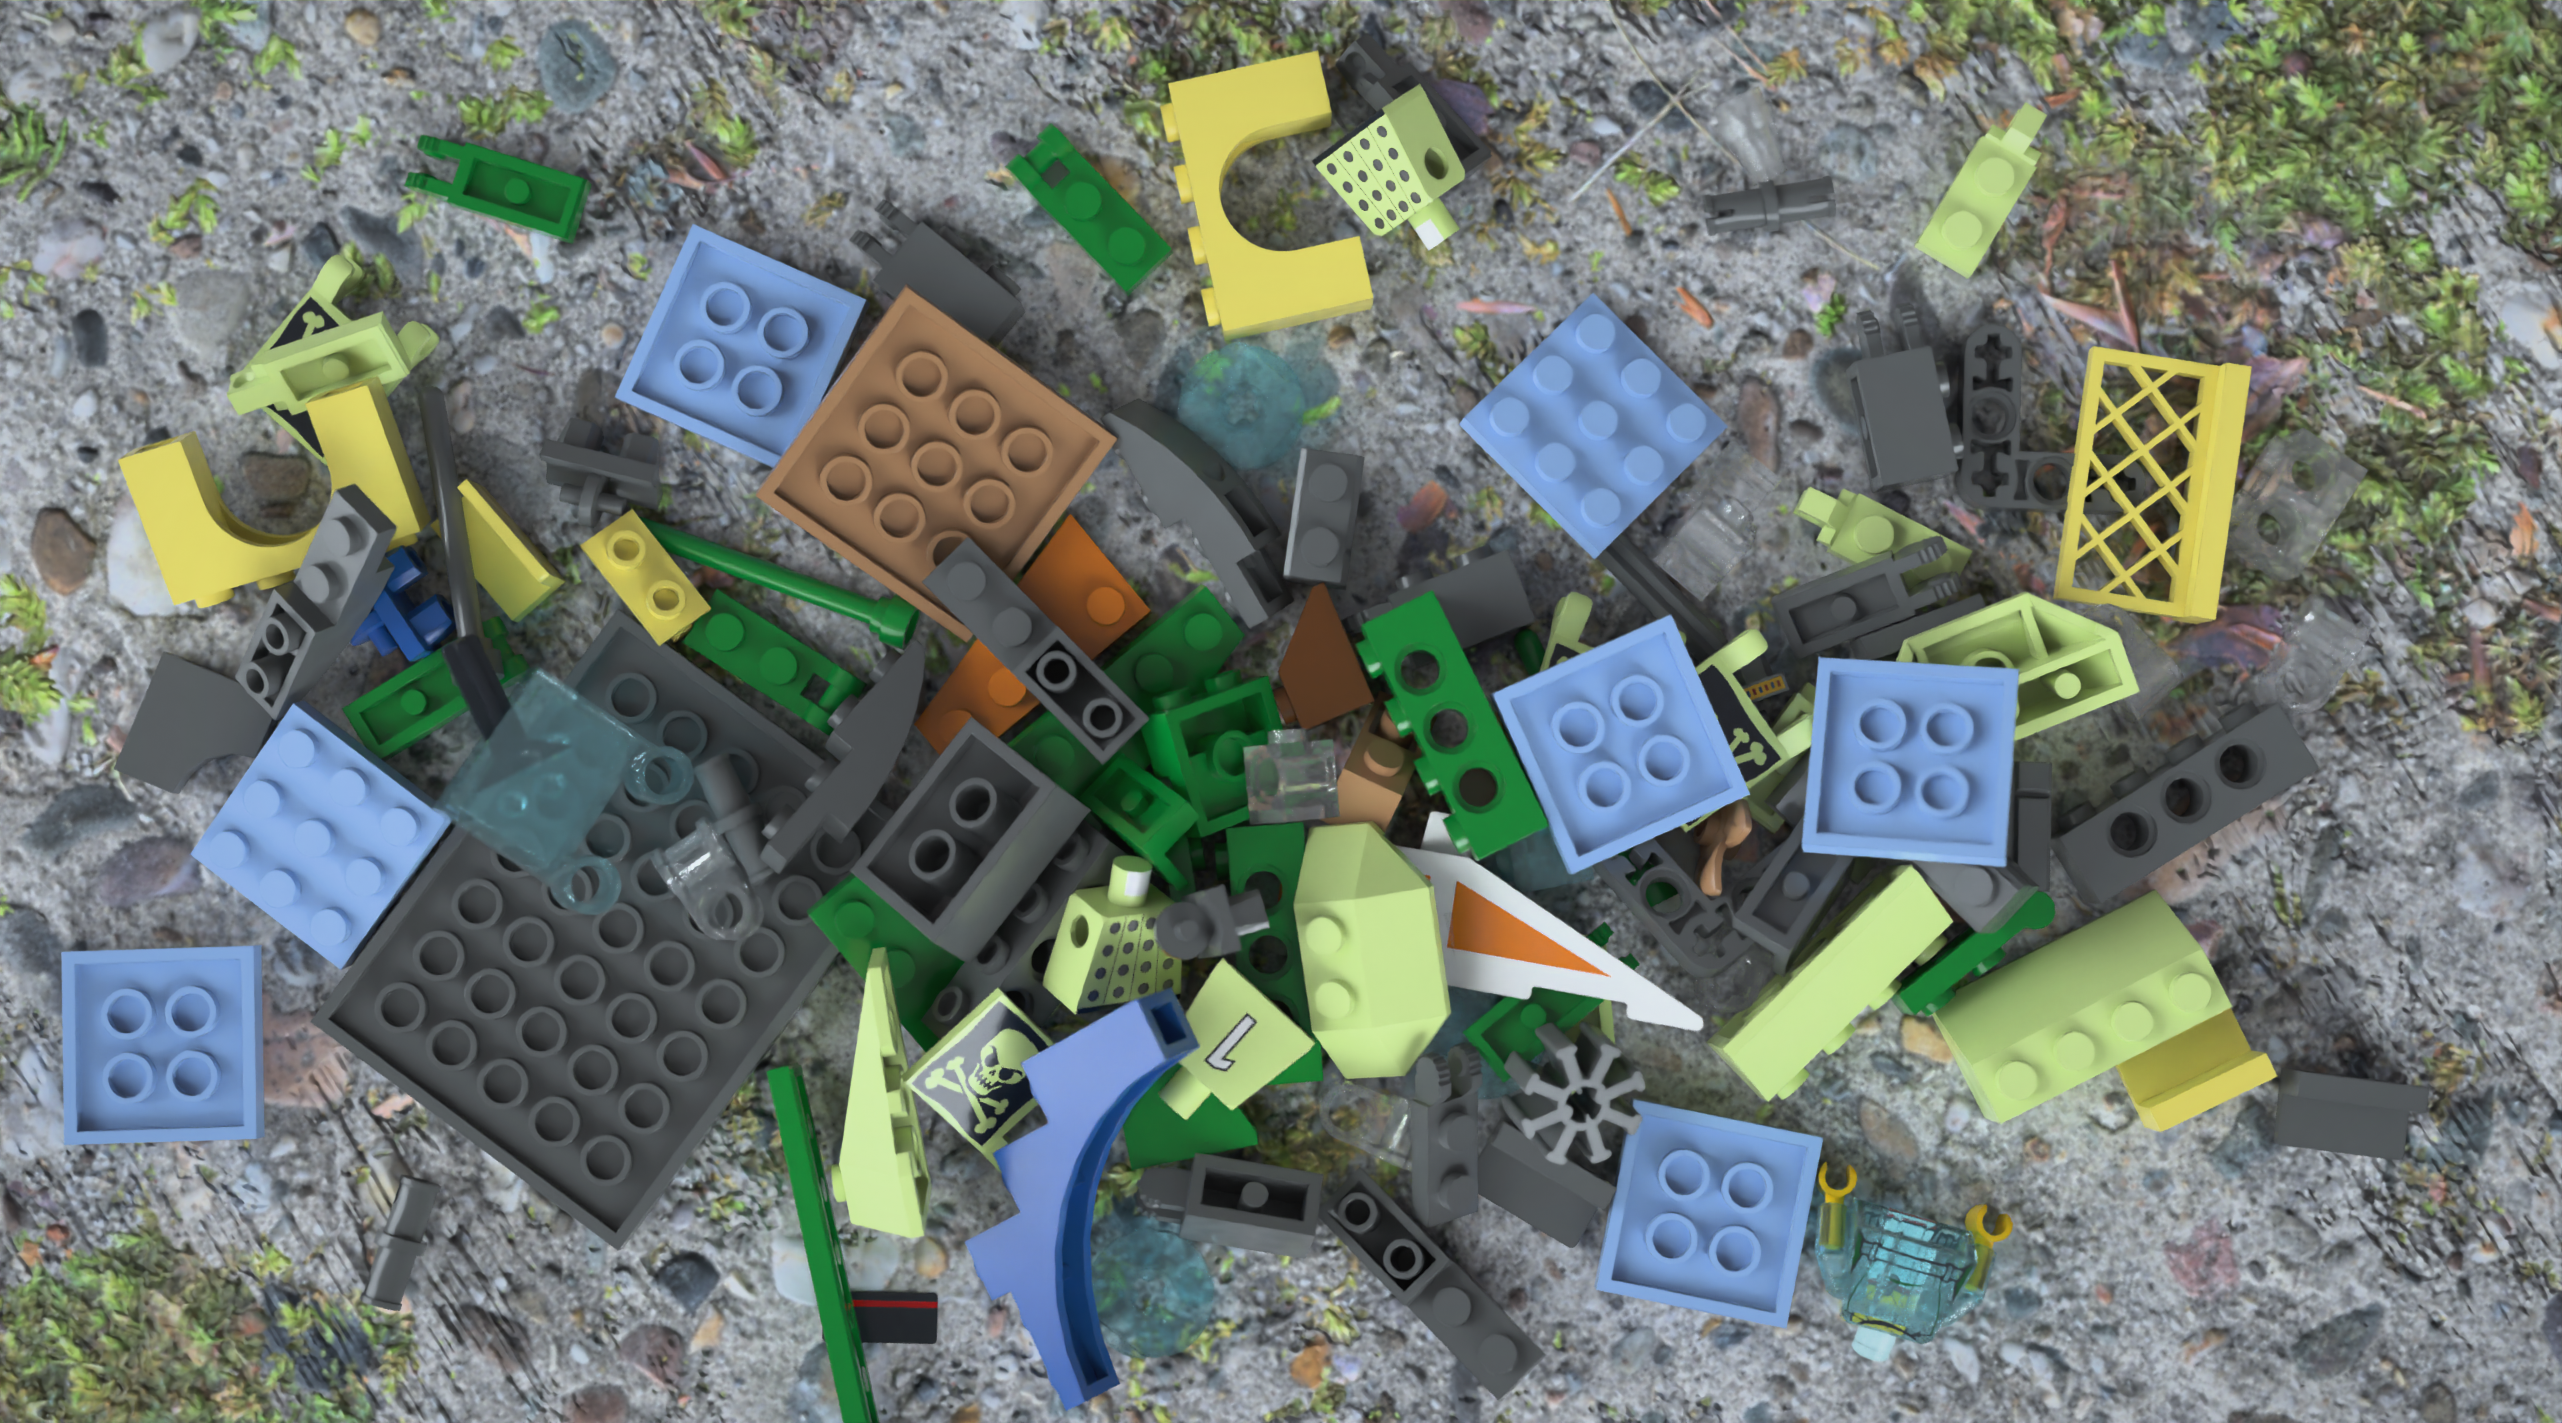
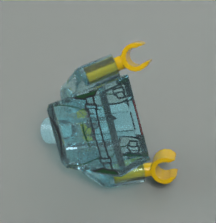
(1900, 1269)

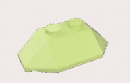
(2061, 657)
(1369, 951)

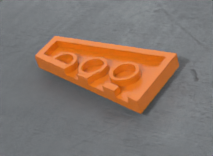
(1080, 595)

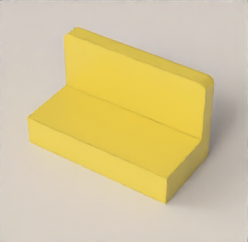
(503, 555)
(2193, 1072)

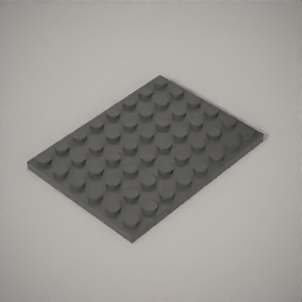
(617, 1036)

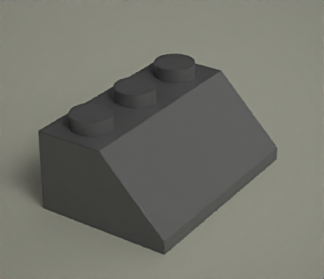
(969, 841)

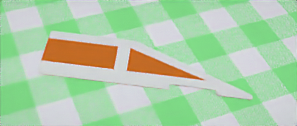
(1514, 944)

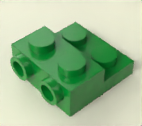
(1202, 744)

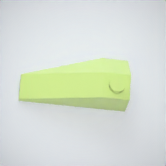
(882, 1149)

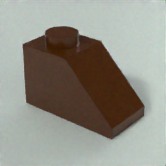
(1320, 668)

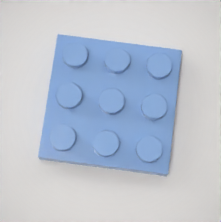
(740, 347)
(1593, 425)
(1620, 744)
(1911, 761)
(321, 834)
(162, 1045)
(1709, 1213)

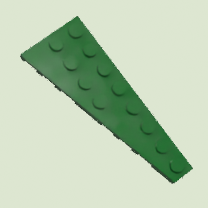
(1169, 655)

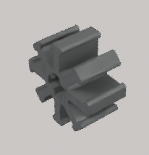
(1553, 1115)

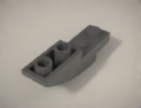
(1191, 481)
(324, 606)
(1035, 650)
(867, 743)
(1430, 1283)

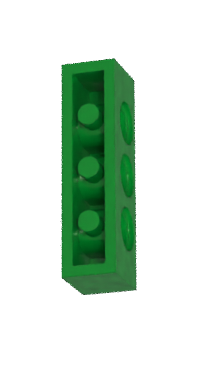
(1424, 629)
(1281, 852)

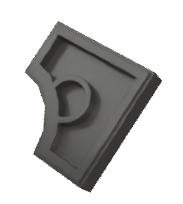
(188, 722)

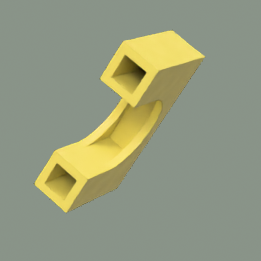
(1216, 123)
(211, 551)

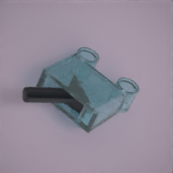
(546, 773)

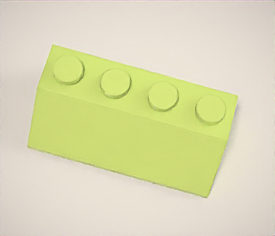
(1832, 981)
(2079, 1006)

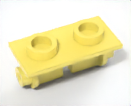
(646, 578)

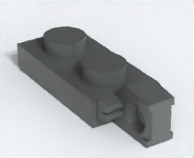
(1383, 81)

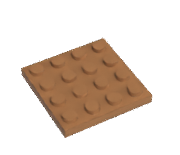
(932, 446)

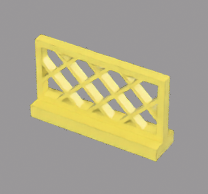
(2207, 489)

